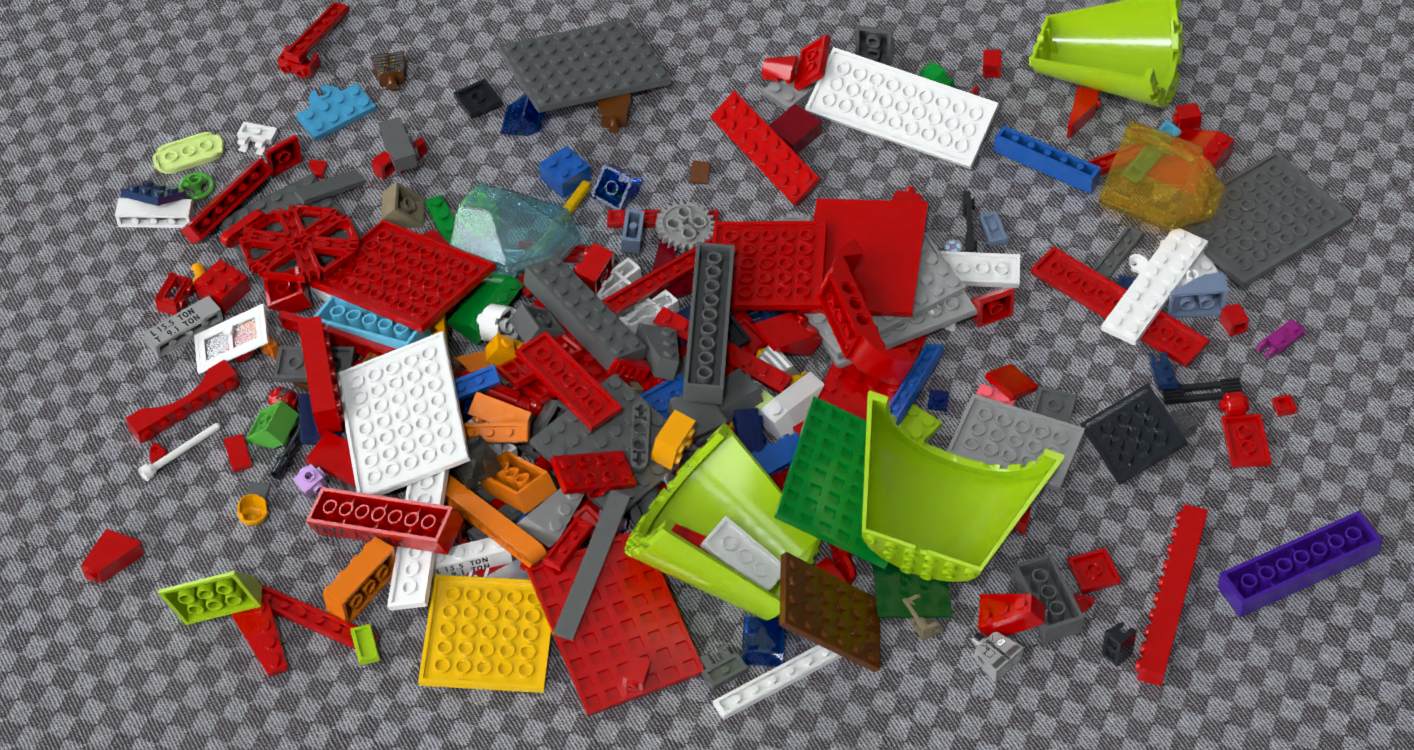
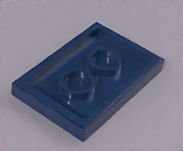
(308, 430)

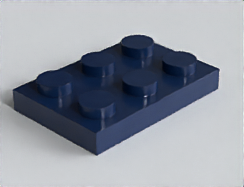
(153, 193)

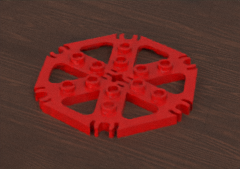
(299, 243)

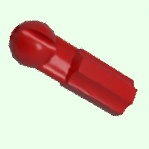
(515, 398)

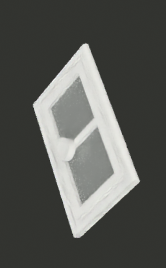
(231, 338)

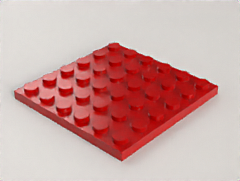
(775, 263)

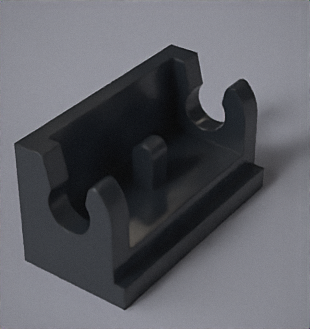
(1118, 645)

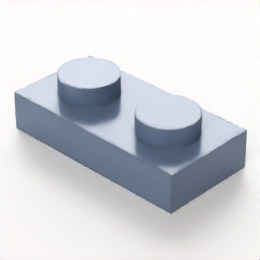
(993, 229)

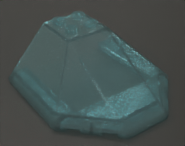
(512, 228)

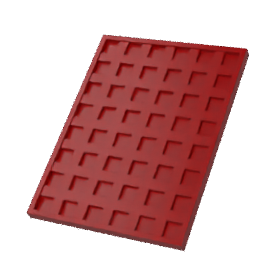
(624, 617)

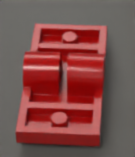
(520, 375)
(593, 472)

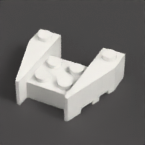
(620, 277)

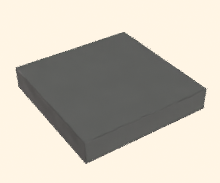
(1055, 404)

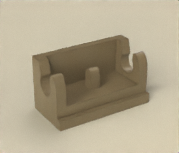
(923, 626)

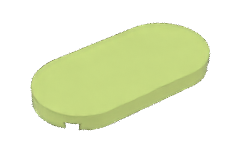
(188, 152)

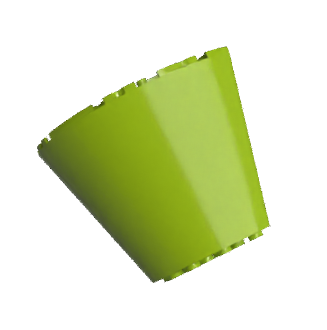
(714, 484)
(939, 509)

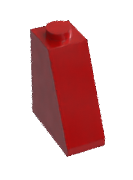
(111, 555)

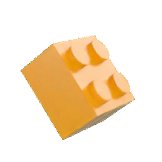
(673, 440)

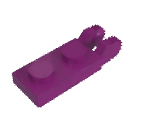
(1281, 338)

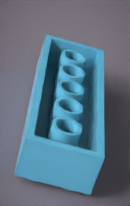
(367, 324)

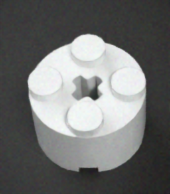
(496, 320)

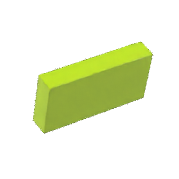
(364, 644)

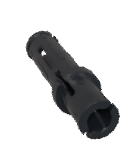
(279, 469)

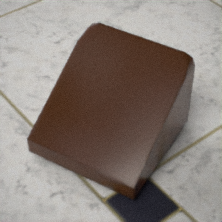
(700, 172)

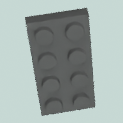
(291, 365)

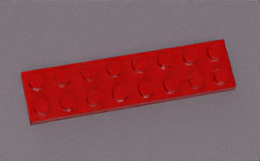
(765, 148)

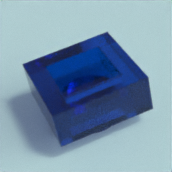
(938, 400)

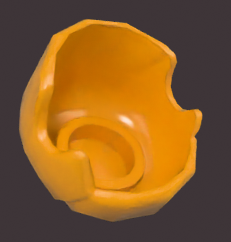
(252, 510)

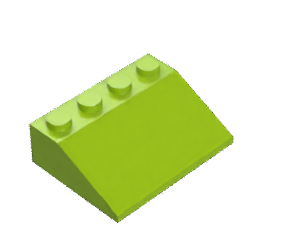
(213, 596)

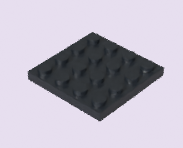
(1133, 434)

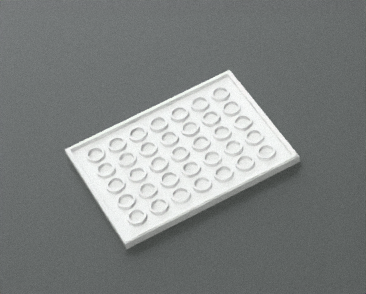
(403, 416)

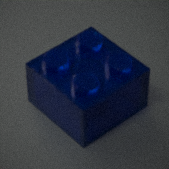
(763, 642)

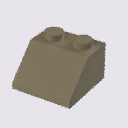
(402, 206)

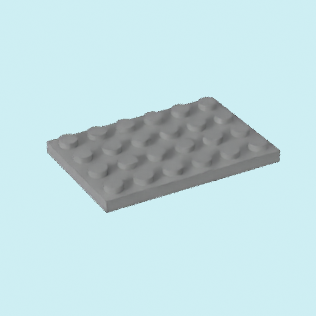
(1012, 435)

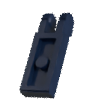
(1162, 372)

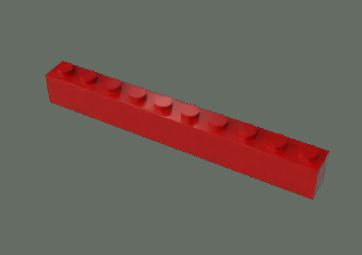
(1172, 595)

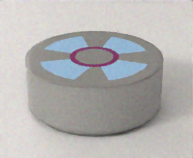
(953, 245)

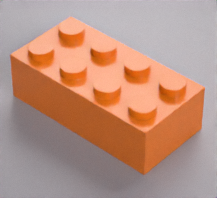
(519, 483)
(360, 580)

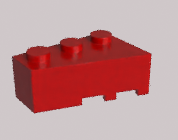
(1009, 613)

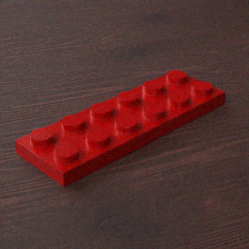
(568, 381)

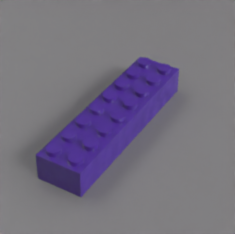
(1299, 563)

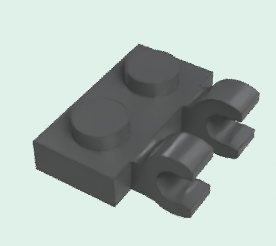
(724, 671)

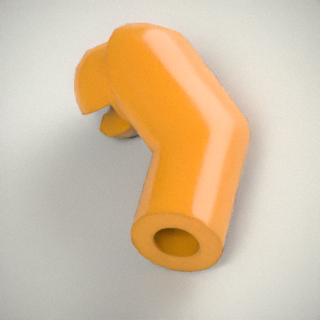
(198, 270)

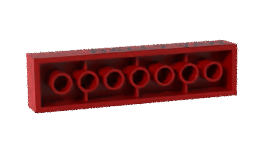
(390, 519)

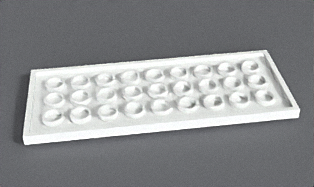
(902, 108)

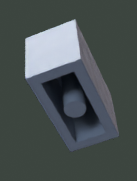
(632, 231)

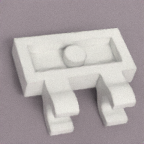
(256, 133)

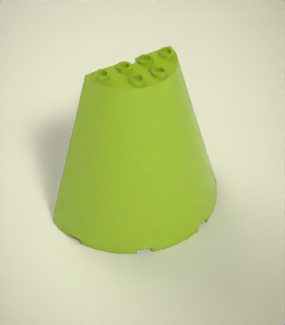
(1115, 49)

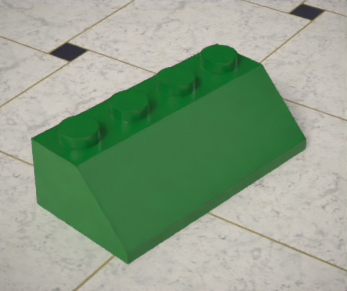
(494, 289)

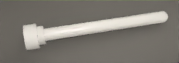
(148, 471)

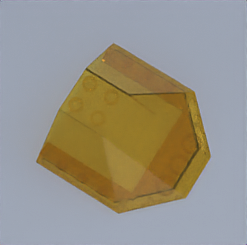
(1161, 180)

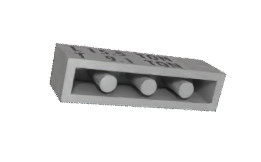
(183, 326)

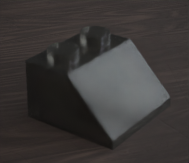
(482, 463)

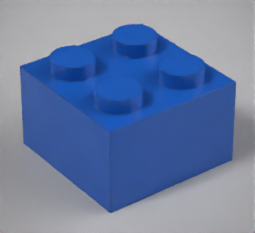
(564, 171)

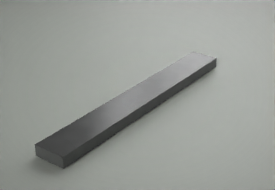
(591, 565)

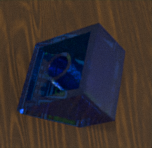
(521, 118)
(616, 187)

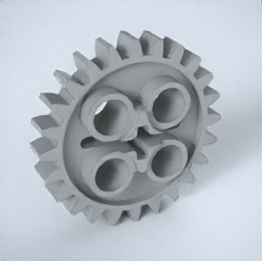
(684, 225)

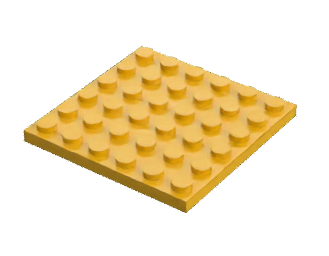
(485, 635)

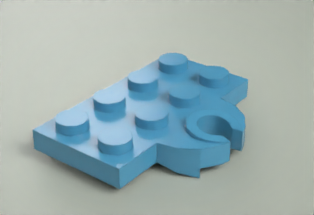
(334, 110)

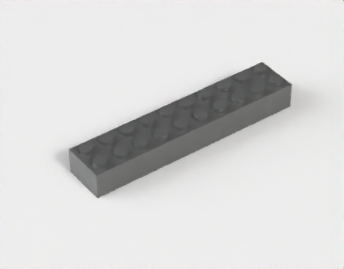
(708, 323)

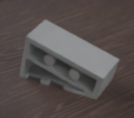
(551, 517)

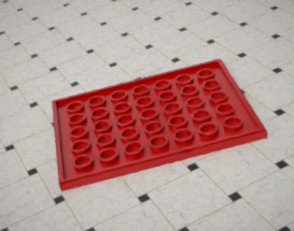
(891, 246)
(405, 276)

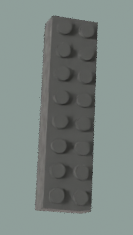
(582, 312)

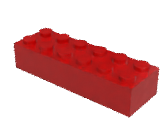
(321, 375)

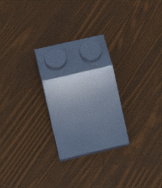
(1199, 297)

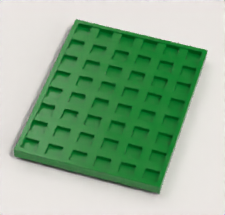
(827, 480)

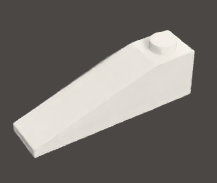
(790, 406)

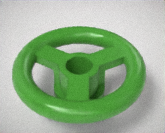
(195, 182)

